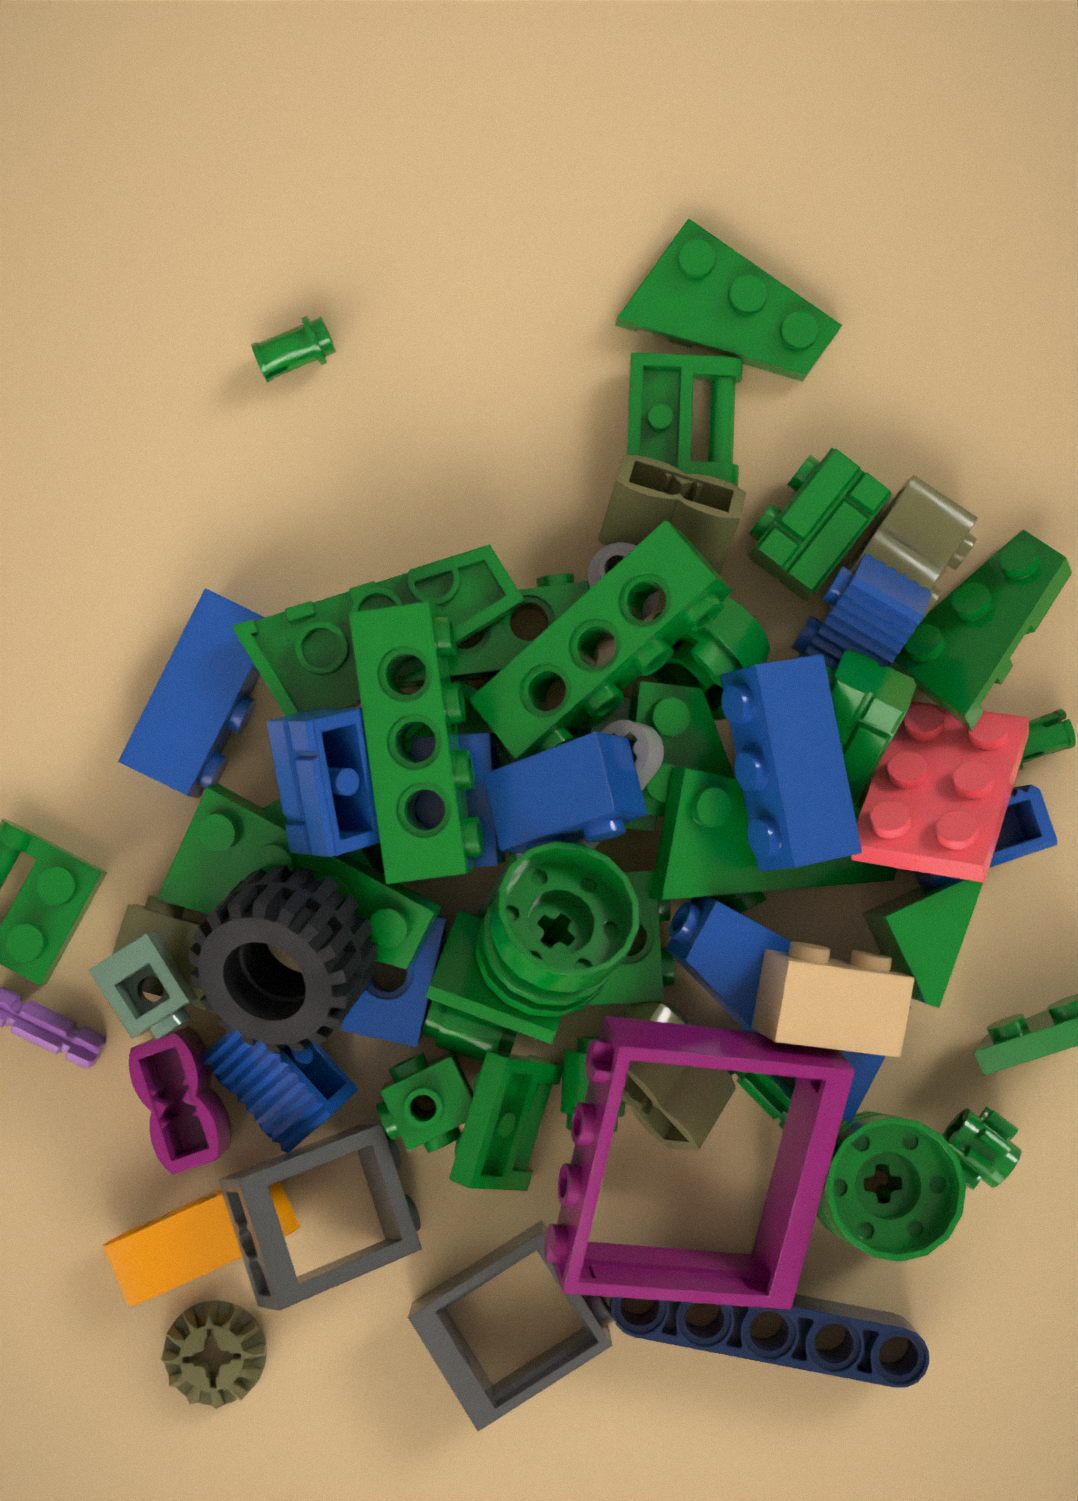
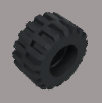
(258, 991)

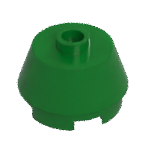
(721, 647)

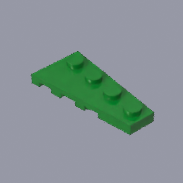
(309, 647)
(237, 837)
(709, 853)

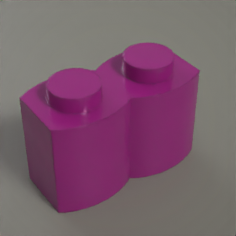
(186, 1115)

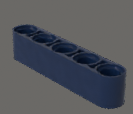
(794, 1341)

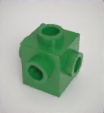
(444, 1083)

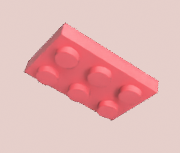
(942, 793)

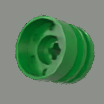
(574, 902)
(921, 1193)

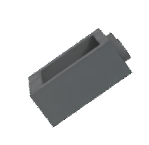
(261, 1233)
(457, 1362)

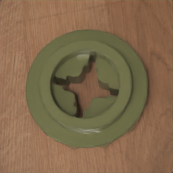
(234, 1331)

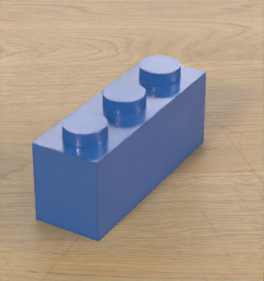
(197, 701)
(790, 763)

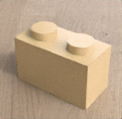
(833, 1001)

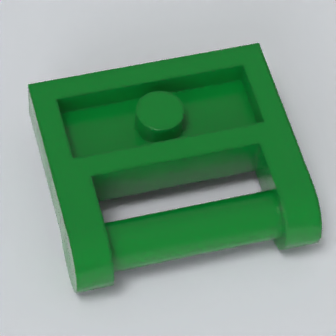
(662, 410)
(46, 905)
(504, 1121)

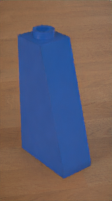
(726, 959)

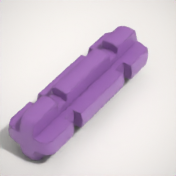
(50, 1029)

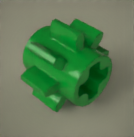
(983, 1146)

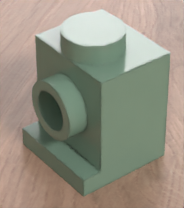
(122, 982)

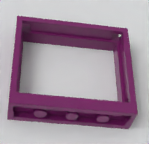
(803, 1159)

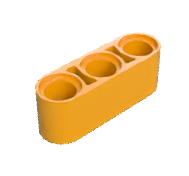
(183, 1245)

